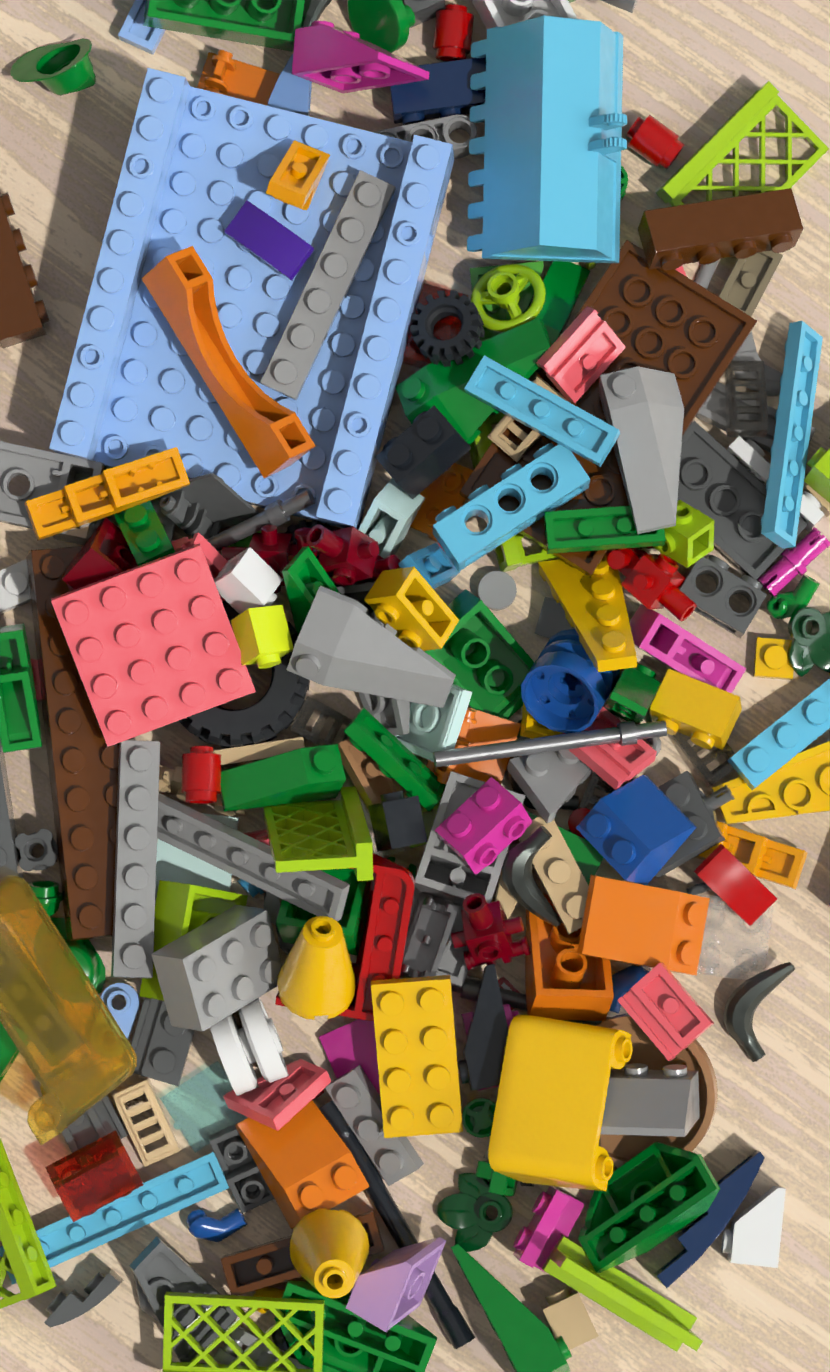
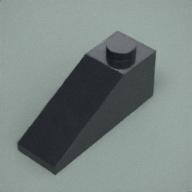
(485, 1036)

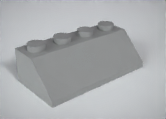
(651, 1101)

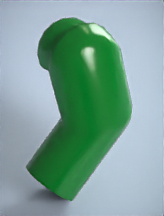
(787, 603)

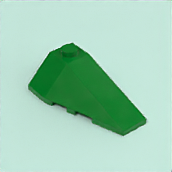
(444, 386)
(523, 1335)

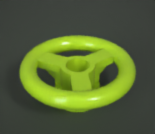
(505, 290)

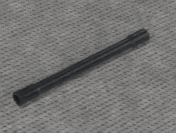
(447, 1313)

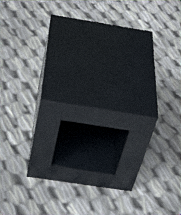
(397, 821)

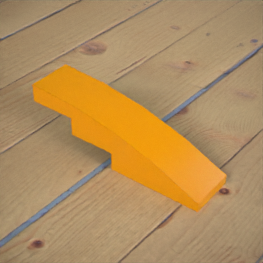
(107, 493)
(762, 856)

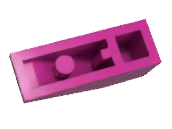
(683, 650)

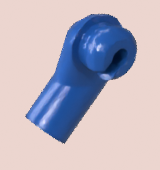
(623, 981)
(214, 1229)

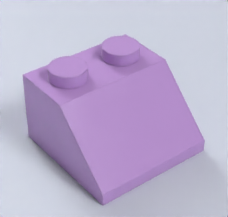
(395, 1283)

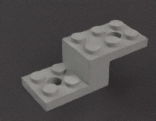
(48, 474)
(447, 877)

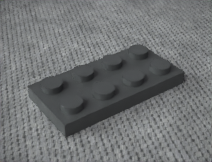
(731, 496)

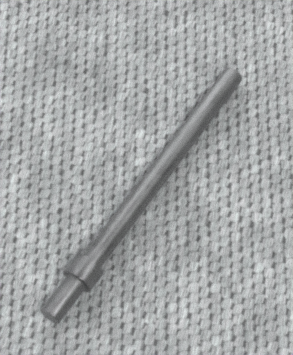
(274, 514)
(625, 733)

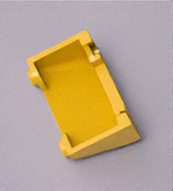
(555, 1102)

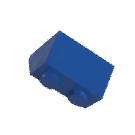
(636, 829)

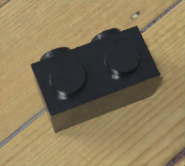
(422, 452)

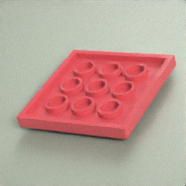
(153, 644)

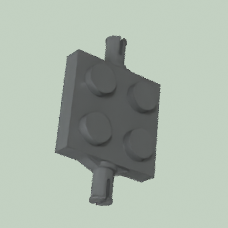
(700, 811)

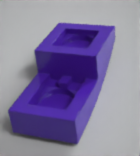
(269, 240)

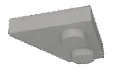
(548, 779)

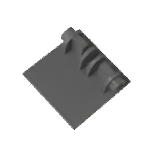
(205, 506)

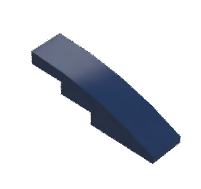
(709, 1225)

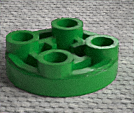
(381, 22)

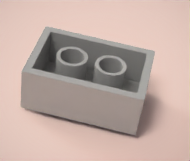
(218, 967)

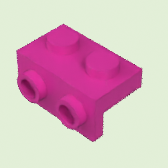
(484, 825)
(553, 1217)

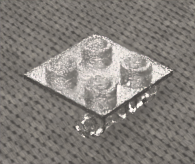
(731, 945)

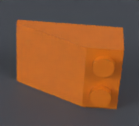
(643, 925)
(559, 979)
(303, 1163)

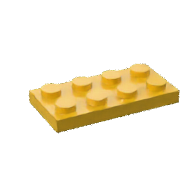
(417, 1056)

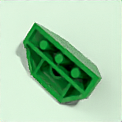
(646, 1204)
(354, 1343)

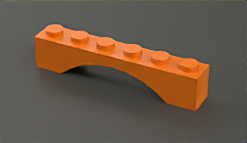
(187, 301)

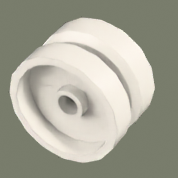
(251, 1044)

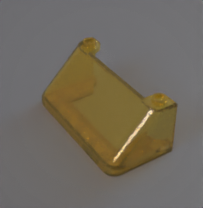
(55, 1015)

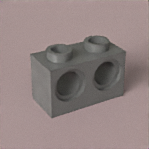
(716, 604)

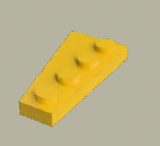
(595, 610)
(794, 789)

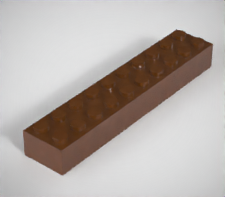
(79, 761)

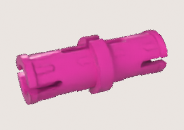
(794, 562)

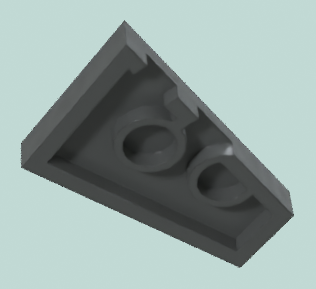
(163, 1271)

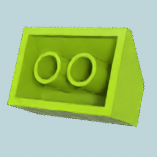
(179, 911)

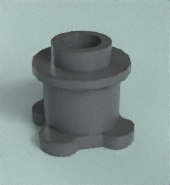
(28, 842)

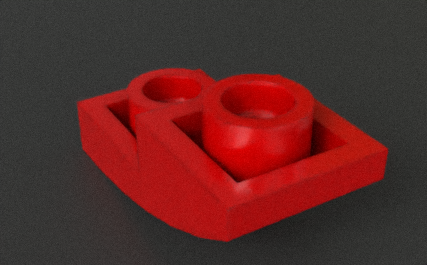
(735, 884)

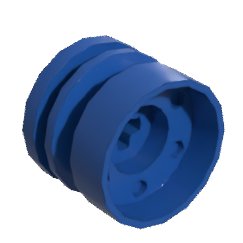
(565, 687)

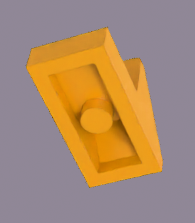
(298, 175)

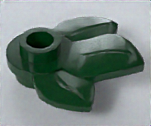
(810, 648)
(468, 1212)

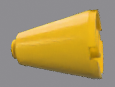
(318, 971)
(329, 1250)

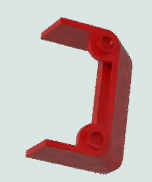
(384, 934)

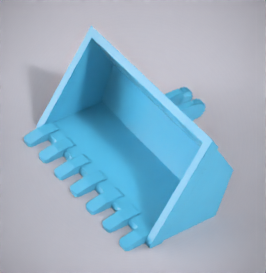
(549, 141)

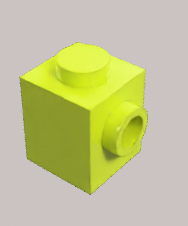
(262, 636)

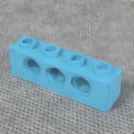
(466, 547)

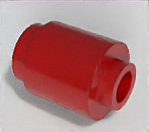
(453, 33)
(654, 141)
(201, 775)

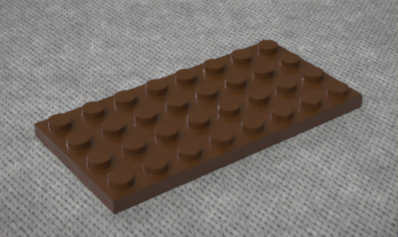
(666, 328)

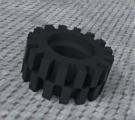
(434, 311)

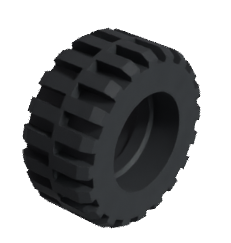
(259, 721)

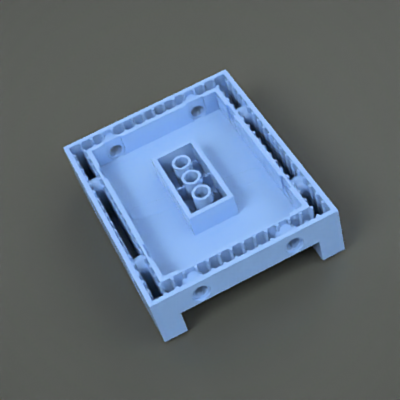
(179, 187)

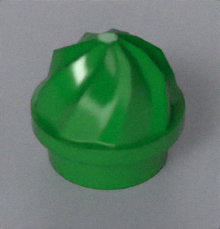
(48, 895)

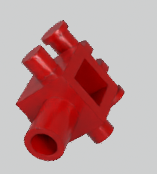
(652, 580)

